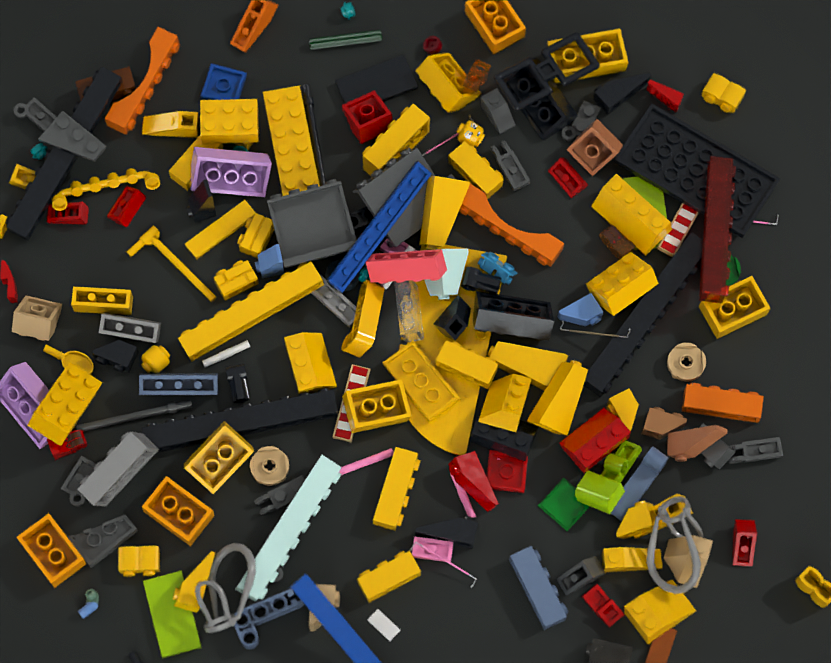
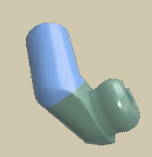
(92, 600)

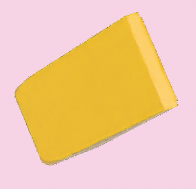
(22, 176)

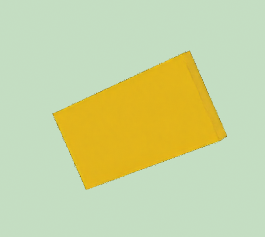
(421, 381)

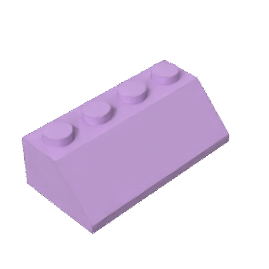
(231, 171)
(21, 395)

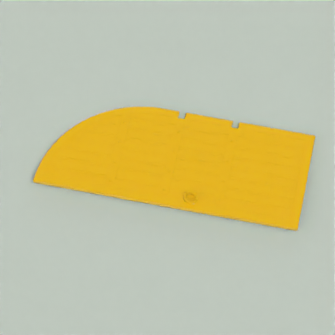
(452, 427)

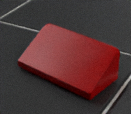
(567, 177)
(126, 206)

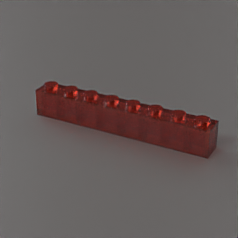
(716, 230)

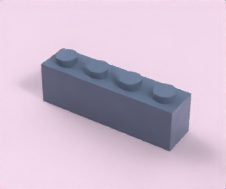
(178, 384)
(538, 588)

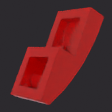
(8, 279)
(602, 605)

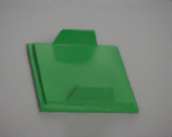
(563, 505)

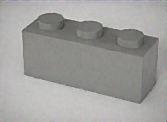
(130, 327)

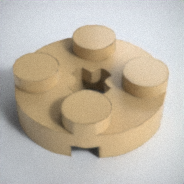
(679, 370)
(277, 458)

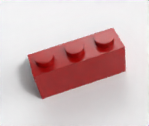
(595, 439)

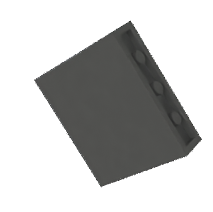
(383, 183)
(312, 223)

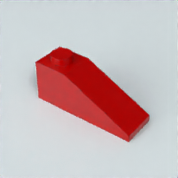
(472, 478)

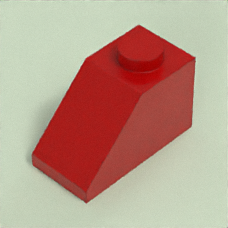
(744, 542)

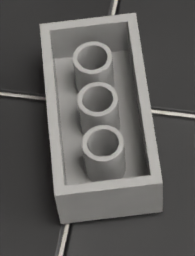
(117, 469)

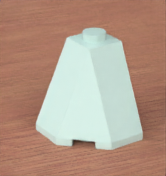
(450, 281)

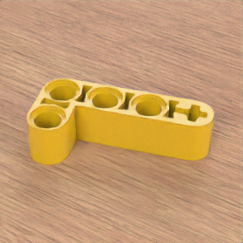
(365, 320)

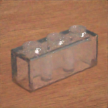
(409, 311)

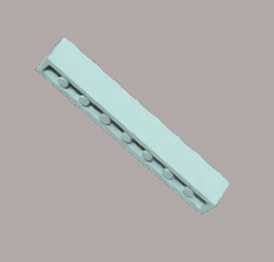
(290, 525)

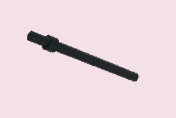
(308, 103)

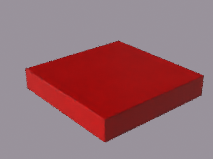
(507, 473)

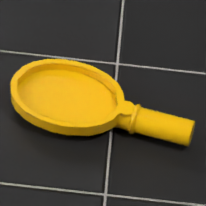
(75, 357)

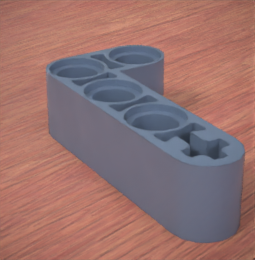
(640, 481)
(271, 613)

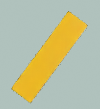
(220, 229)

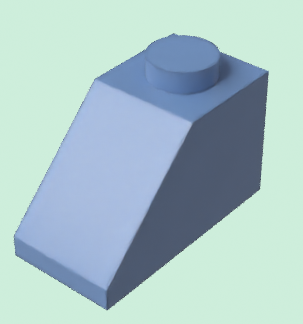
(270, 262)
(582, 312)

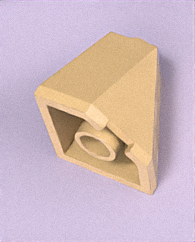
(679, 559)

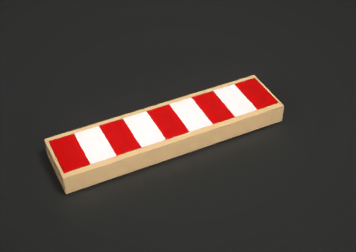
(680, 227)
(357, 378)

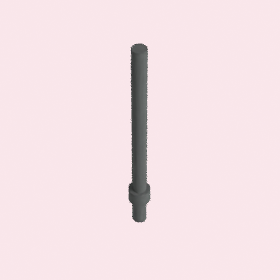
(171, 408)

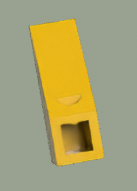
(172, 124)

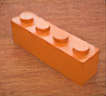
(722, 403)

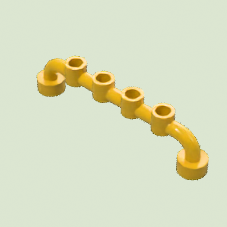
(59, 201)

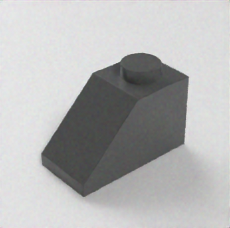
(497, 111)
(717, 453)
(580, 575)

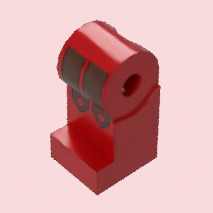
(72, 444)

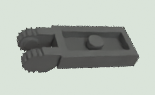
(510, 167)
(757, 450)
(280, 496)

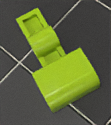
(606, 489)

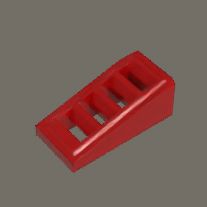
(667, 95)
(80, 214)

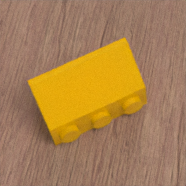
(446, 81)
(309, 362)
(505, 402)

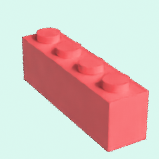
(406, 266)

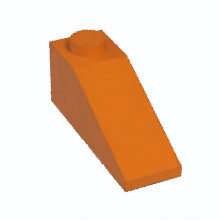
(253, 23)

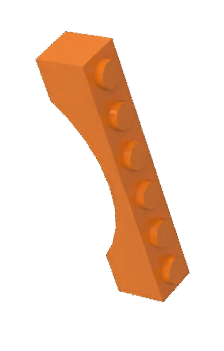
(124, 112)
(541, 246)

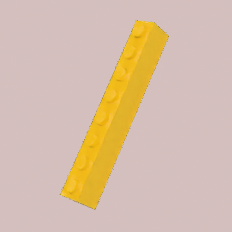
(250, 311)

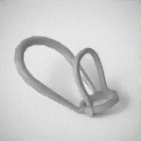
(692, 548)
(214, 587)

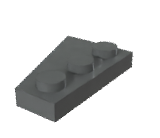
(72, 137)
(102, 540)

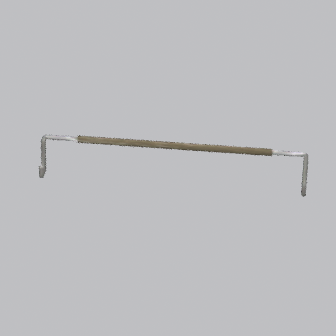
(593, 332)

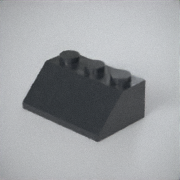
(512, 443)

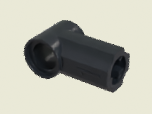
(476, 280)
(237, 378)

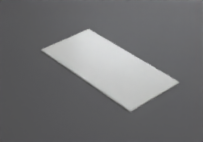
(383, 625)

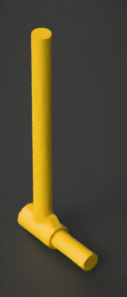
(152, 237)

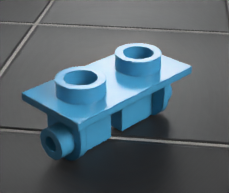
(503, 270)

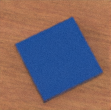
(223, 83)

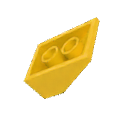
(657, 612)

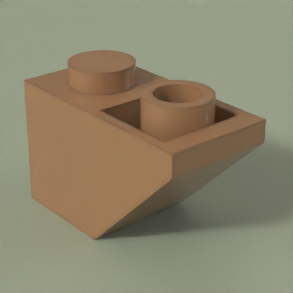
(660, 423)

